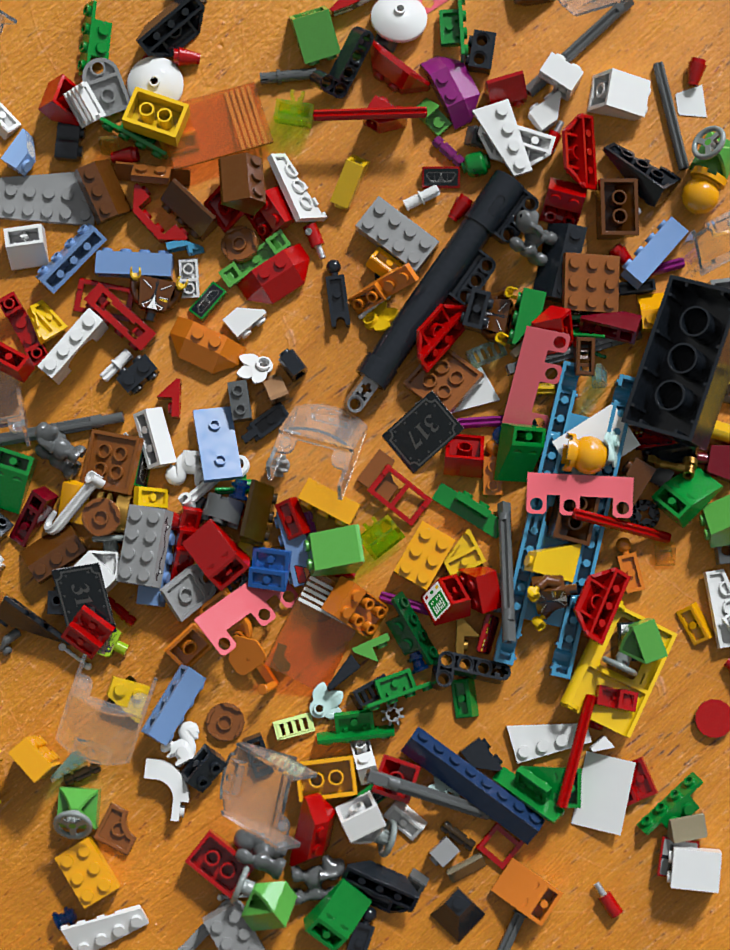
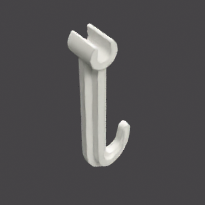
(92, 481)
(189, 499)

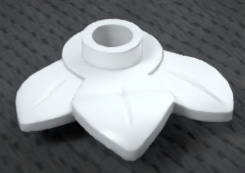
(253, 367)

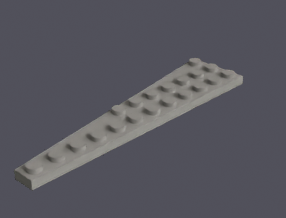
(44, 199)

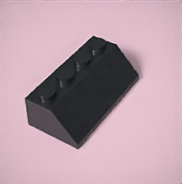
(549, 276)

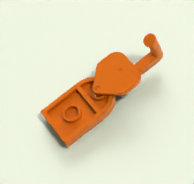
(248, 652)

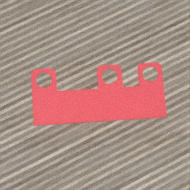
(531, 371)
(235, 607)

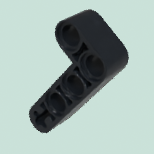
(349, 59)
(471, 671)

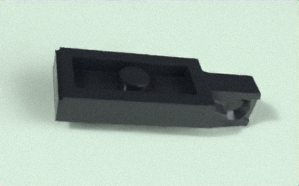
(266, 423)
(670, 453)

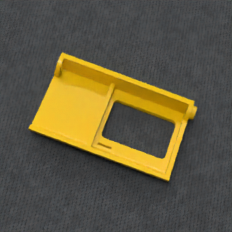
(591, 673)

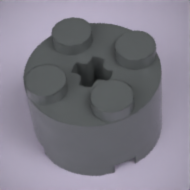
(223, 510)

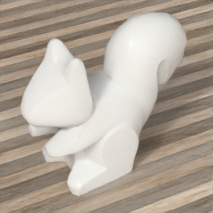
(187, 463)
(185, 747)

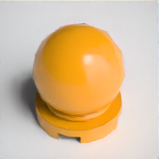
(702, 192)
(585, 454)

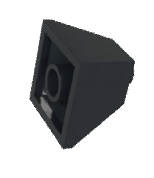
(457, 914)

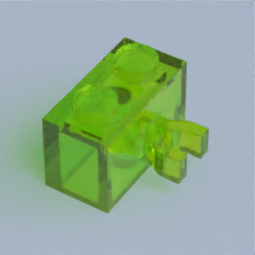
(294, 112)
(381, 536)

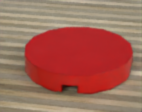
(713, 718)

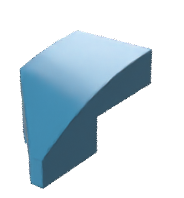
(192, 248)

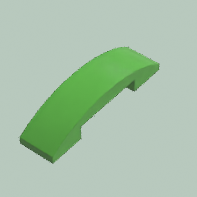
(236, 272)

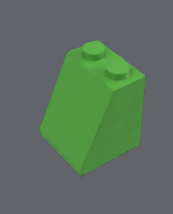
(315, 35)
(716, 522)
(334, 551)

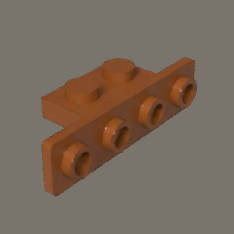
(151, 173)

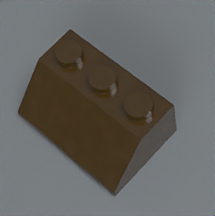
(258, 513)

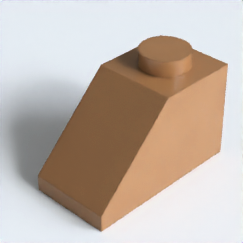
(276, 389)

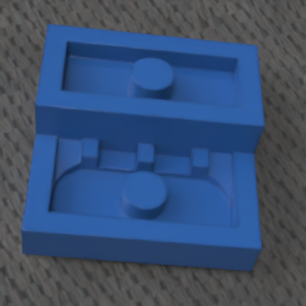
(269, 568)

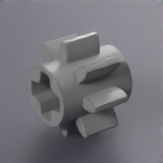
(283, 466)
(395, 718)

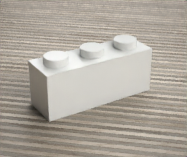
(157, 441)

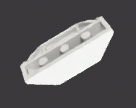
(537, 144)

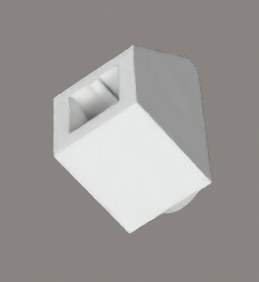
(545, 115)
(243, 320)
(363, 758)

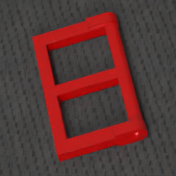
(82, 281)
(407, 484)
(480, 846)

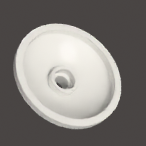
(399, 25)
(169, 77)

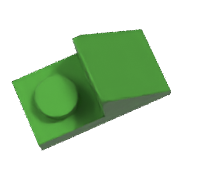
(435, 118)
(366, 648)

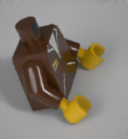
(155, 294)
(500, 316)
(549, 595)

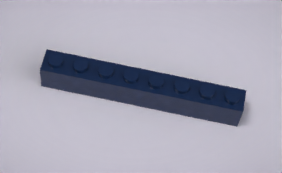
(473, 785)

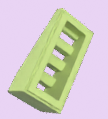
(276, 724)

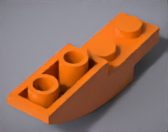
(383, 288)

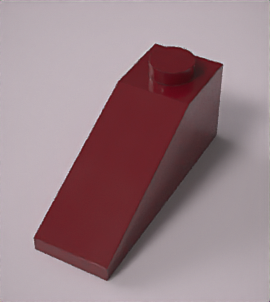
(614, 325)
(33, 515)

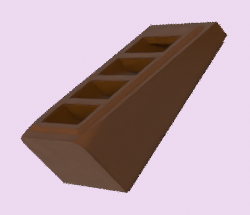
(591, 356)

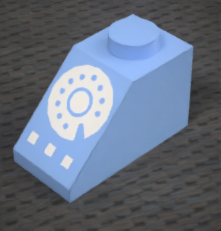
(21, 153)

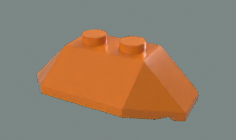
(205, 346)

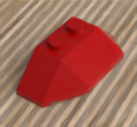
(395, 72)
(579, 151)
(276, 276)
(438, 334)
(600, 602)
(313, 829)

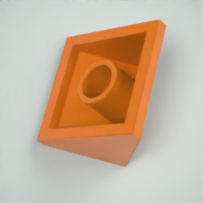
(189, 646)

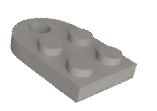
(107, 86)
(187, 592)

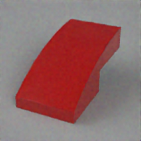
(616, 698)

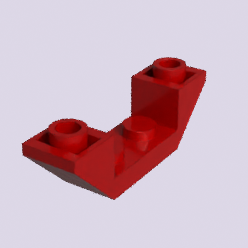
(141, 200)
(23, 327)

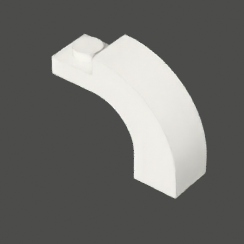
(171, 775)

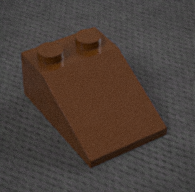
(642, 474)

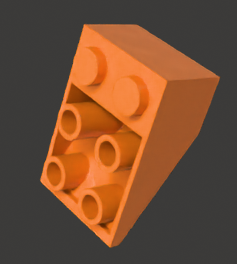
(355, 607)
(527, 891)

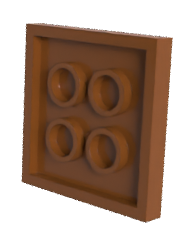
(590, 282)
(449, 379)
(113, 458)

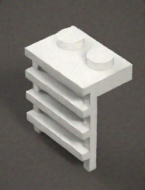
(84, 104)

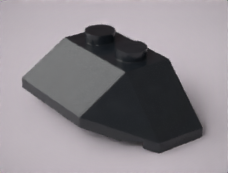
(172, 28)
(385, 887)

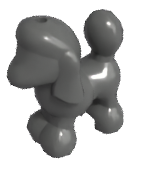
(534, 236)
(58, 450)
(259, 854)
(314, 877)

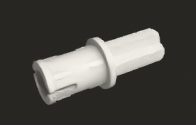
(421, 197)
(116, 365)

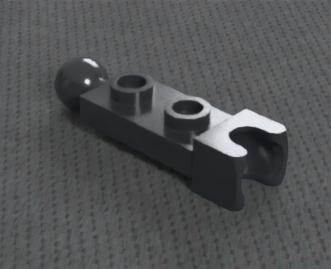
(337, 294)
(363, 931)

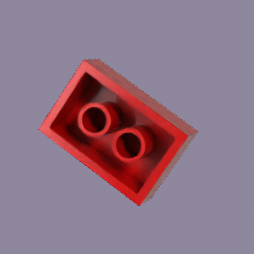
(217, 863)

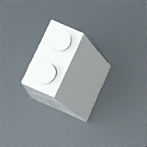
(619, 95)
(695, 869)

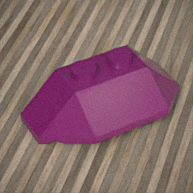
(453, 88)

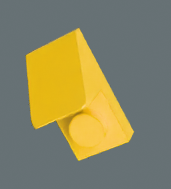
(150, 497)

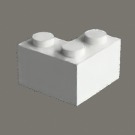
(561, 75)

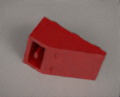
(217, 554)

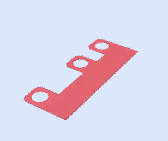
(574, 486)

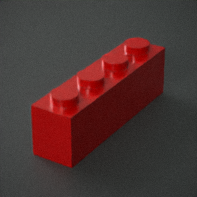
(15, 363)

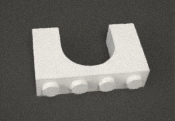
(87, 327)

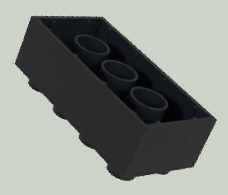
(684, 365)

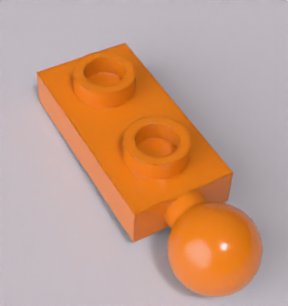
(491, 486)
(629, 564)

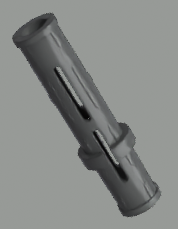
(286, 76)

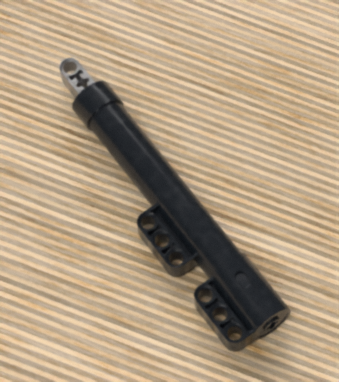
(446, 278)

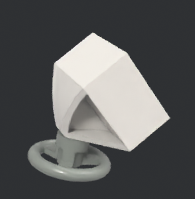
(107, 559)
(366, 824)

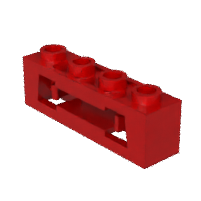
(97, 296)

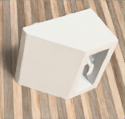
(26, 246)

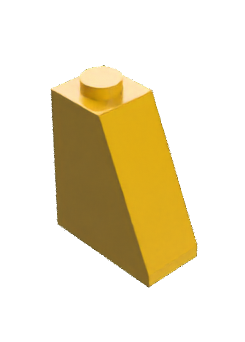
(349, 181)
(554, 561)

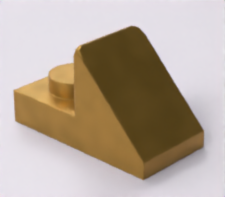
(463, 629)

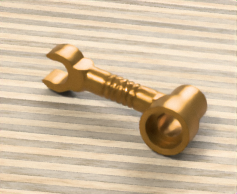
(688, 465)

